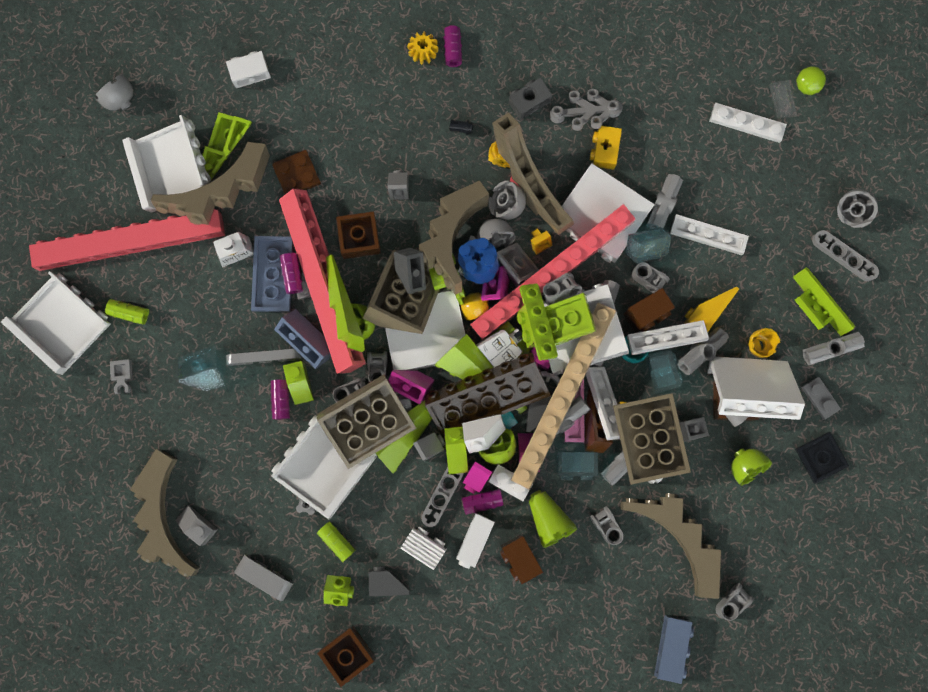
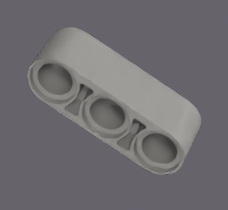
(263, 578)

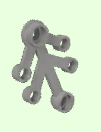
(608, 109)

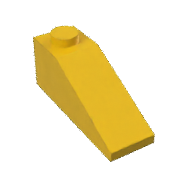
(711, 309)

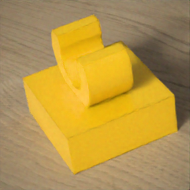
(540, 241)

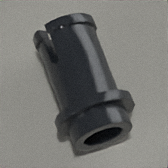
(461, 126)

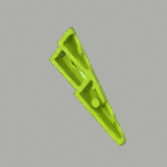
(224, 138)
(347, 325)
(466, 360)
(397, 451)

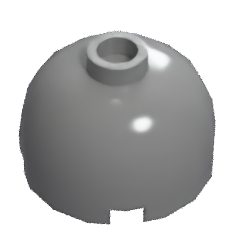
(115, 94)
(507, 200)
(863, 207)
(496, 232)

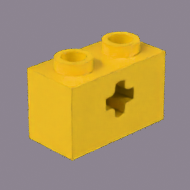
(611, 138)

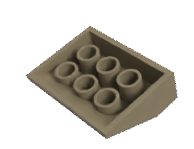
(397, 309)
(365, 421)
(651, 439)

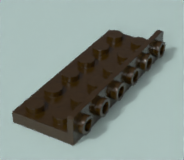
(487, 393)

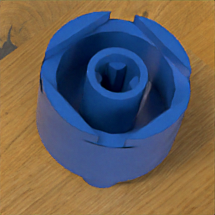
(478, 260)

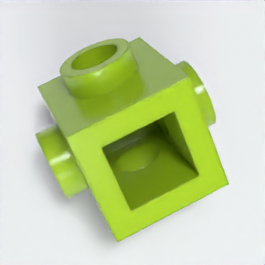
(338, 590)

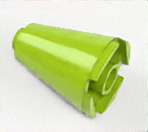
(549, 519)

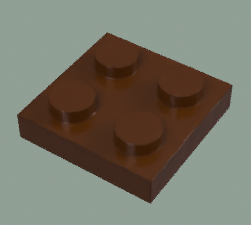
(296, 172)

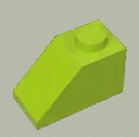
(298, 382)
(456, 450)

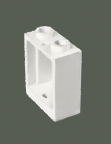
(474, 541)

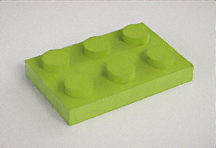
(570, 319)

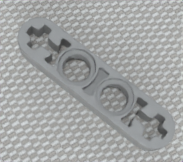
(847, 252)
(262, 357)
(440, 490)

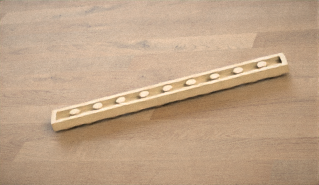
(562, 398)

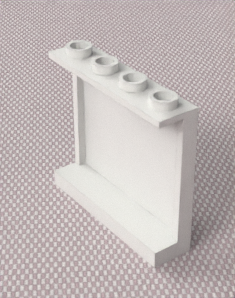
(166, 162)
(598, 197)
(57, 324)
(441, 333)
(613, 343)
(756, 388)
(317, 471)

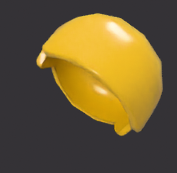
(474, 306)
(769, 339)

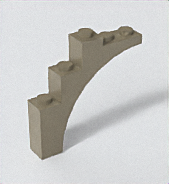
(525, 174)
(222, 192)
(454, 212)
(159, 542)
(704, 561)

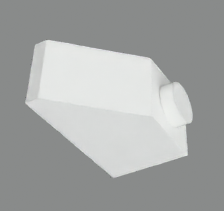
(482, 432)

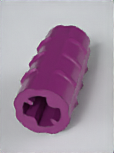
(452, 46)
(291, 273)
(280, 400)
(482, 501)

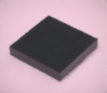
(822, 457)

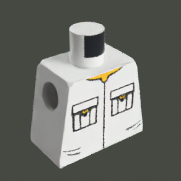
(232, 248)
(501, 347)

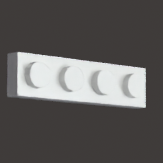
(747, 122)
(709, 234)
(667, 337)
(604, 400)

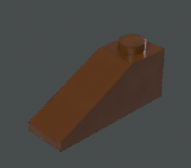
(593, 430)

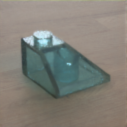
(201, 369)

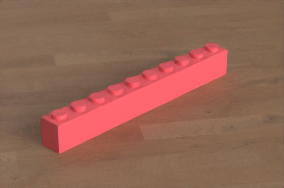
(122, 241)
(312, 258)
(562, 264)

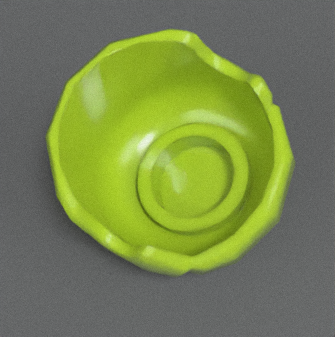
(811, 80)

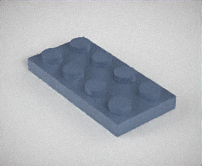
(267, 280)

